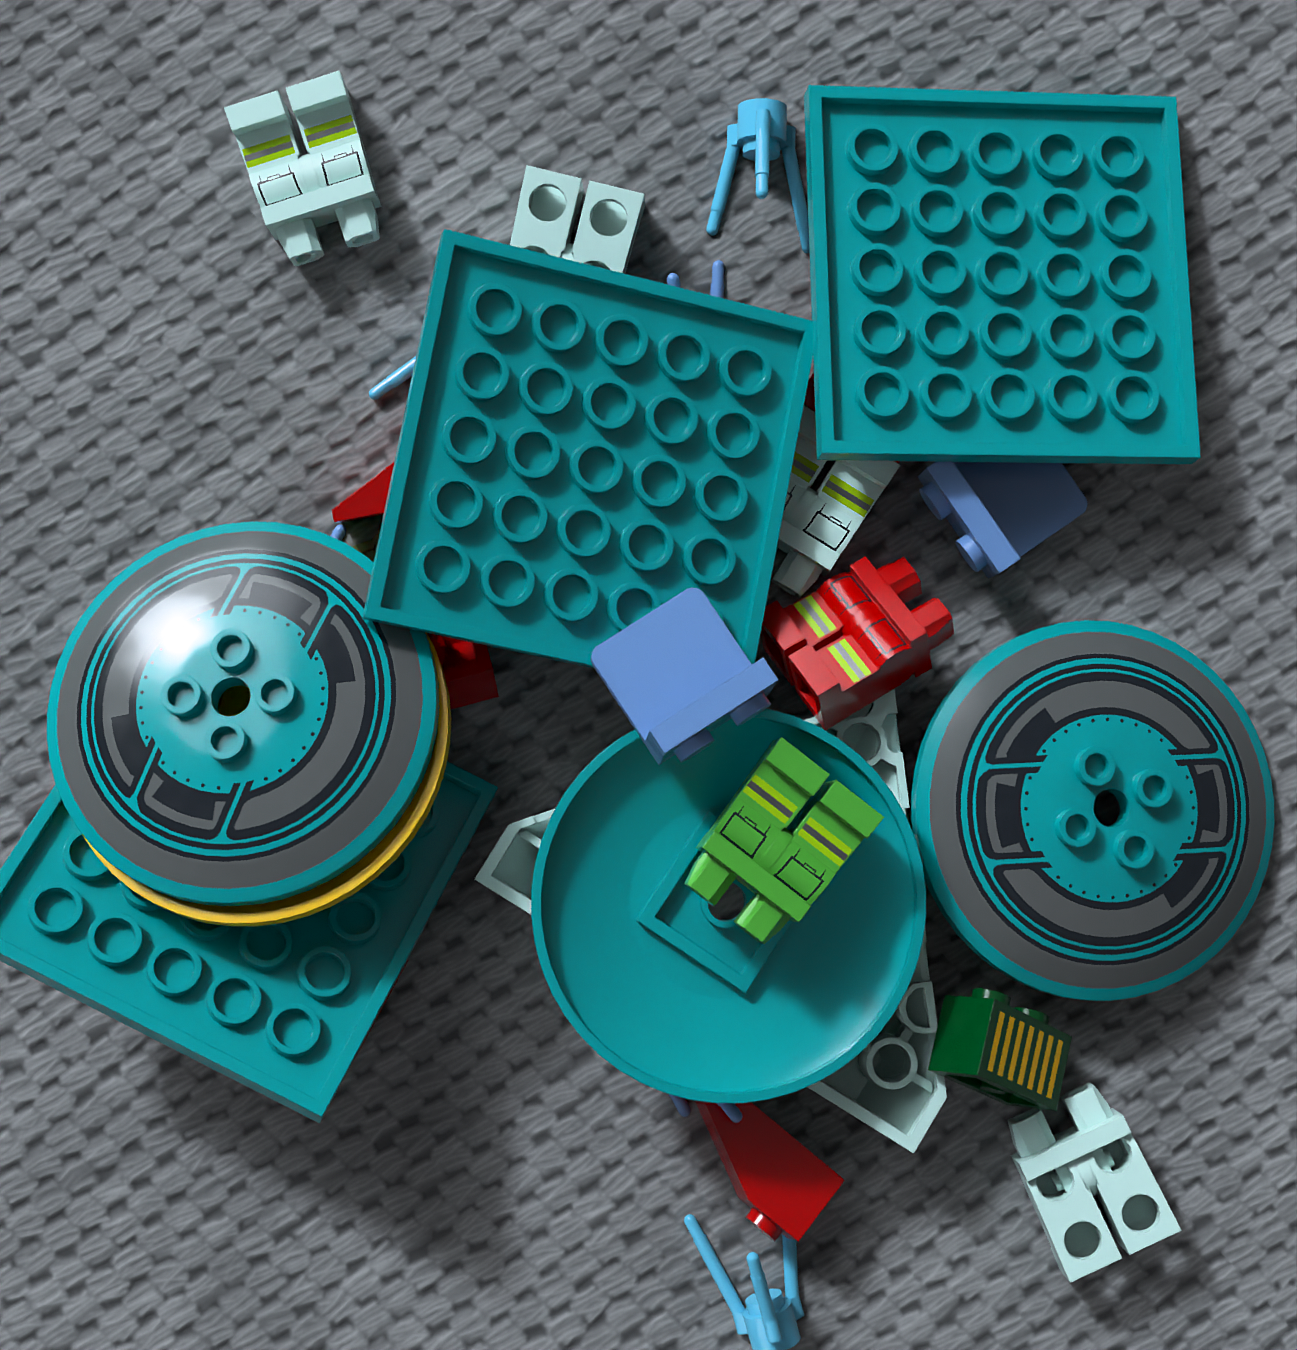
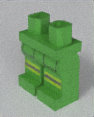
(775, 863)

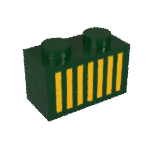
(1000, 1050)

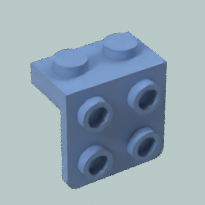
(1001, 507)
(682, 676)

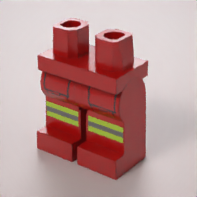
(855, 638)

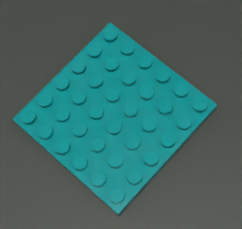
(998, 277)
(584, 454)
(252, 1002)

